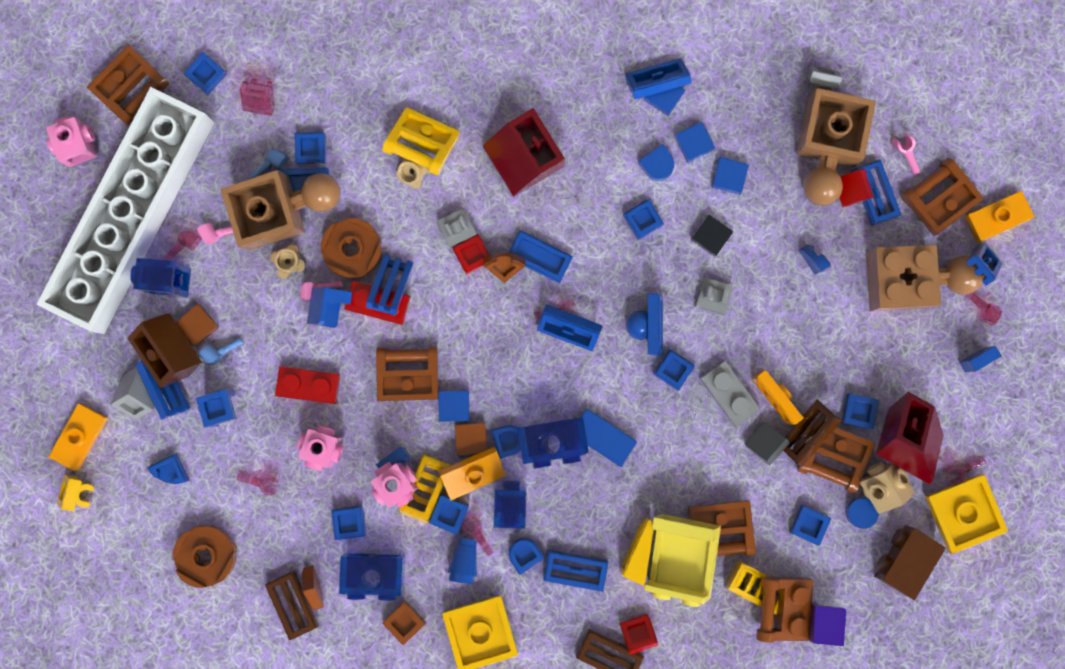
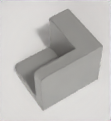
(132, 396)

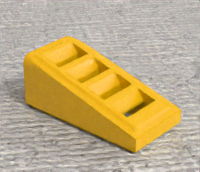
(435, 493)
(637, 558)
(736, 579)

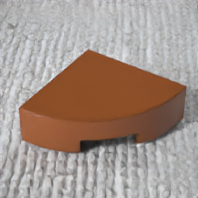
(504, 265)
(311, 588)

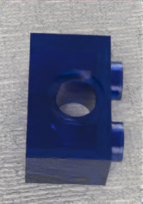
(161, 277)
(535, 442)
(510, 505)
(353, 580)

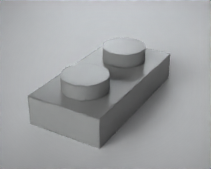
(730, 394)

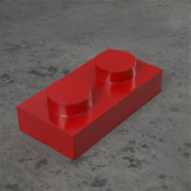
(359, 298)
(307, 385)

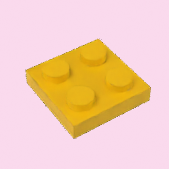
(966, 513)
(480, 633)

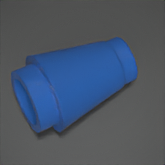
(464, 562)

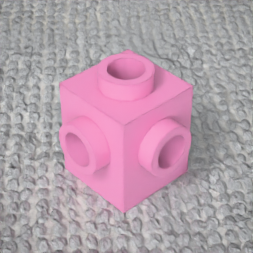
(71, 141)
(331, 446)
(405, 480)

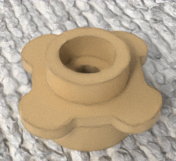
(405, 176)
(279, 259)

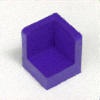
(827, 625)

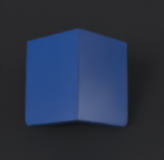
(325, 306)
(216, 408)

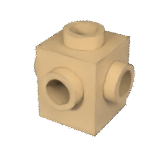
(886, 486)

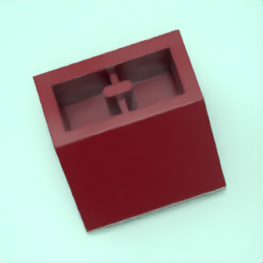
(524, 152)
(912, 437)

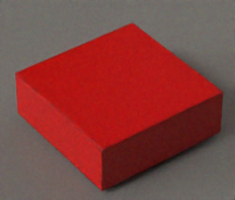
(855, 188)
(471, 253)
(638, 634)

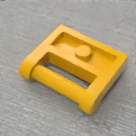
(425, 134)

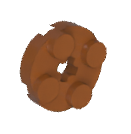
(345, 233)
(187, 560)

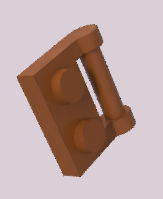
(120, 78)
(949, 204)
(407, 384)
(845, 449)
(733, 518)
(792, 610)

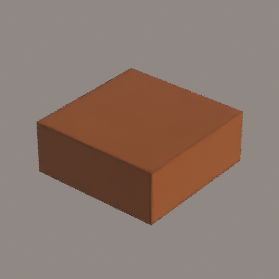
(197, 325)
(470, 439)
(404, 623)

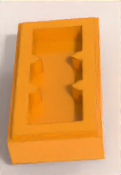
(999, 216)
(778, 397)
(78, 437)
(472, 473)

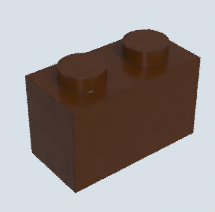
(164, 350)
(909, 561)

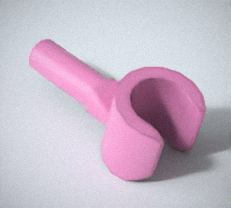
(906, 149)
(210, 235)
(306, 288)

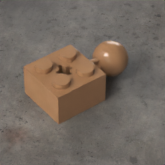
(820, 141)
(282, 218)
(922, 277)

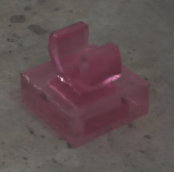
(257, 97)

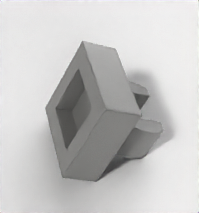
(823, 78)
(456, 227)
(714, 296)

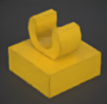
(70, 491)

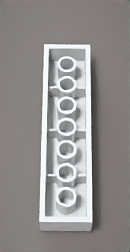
(126, 211)

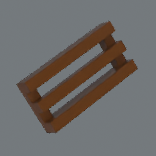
(814, 435)
(292, 577)
(610, 643)

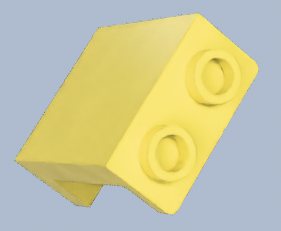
(683, 559)

